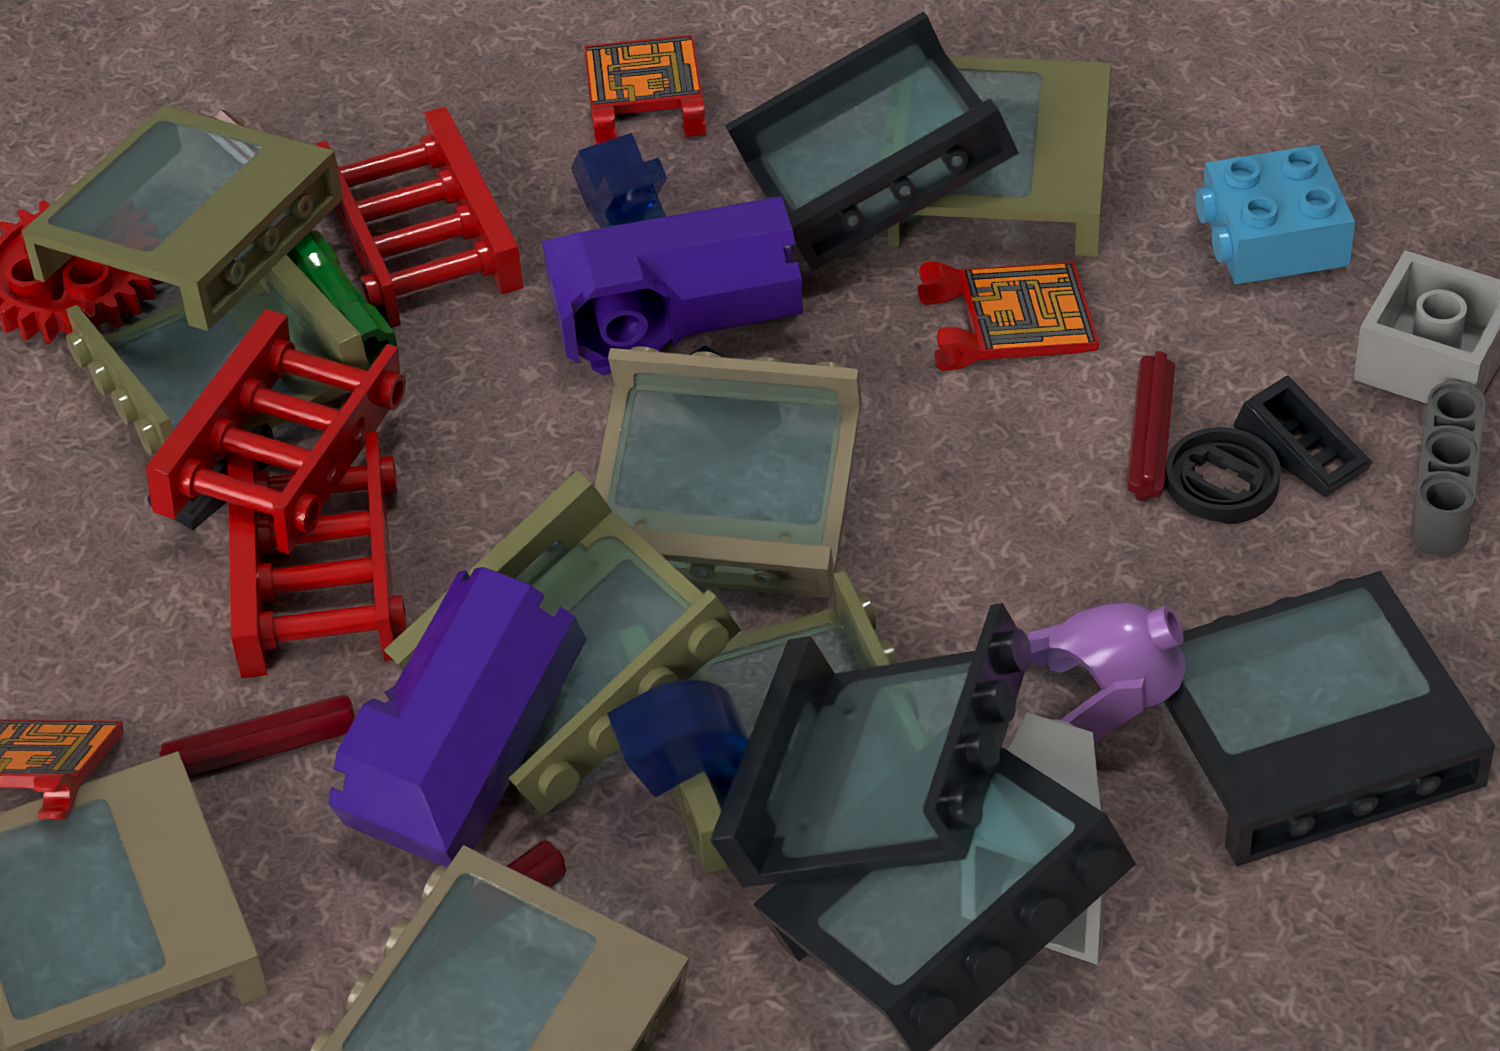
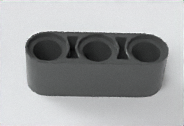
(1448, 468)

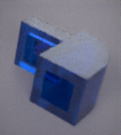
(618, 182)
(680, 733)

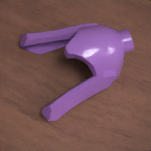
(1127, 652)

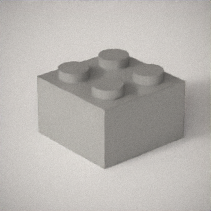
(1430, 329)

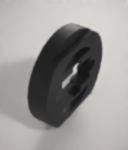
(1225, 449)

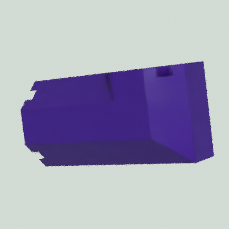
(672, 278)
(458, 718)

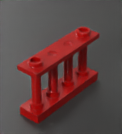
(456, 182)
(244, 390)
(257, 582)

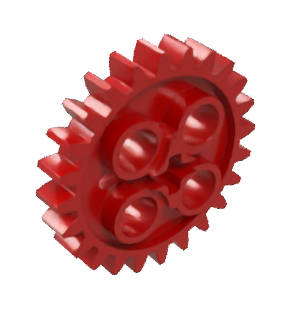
(41, 306)

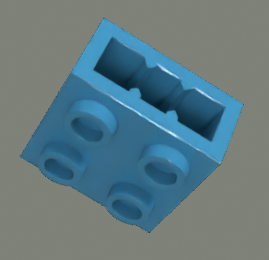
(1276, 214)

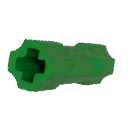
(322, 268)

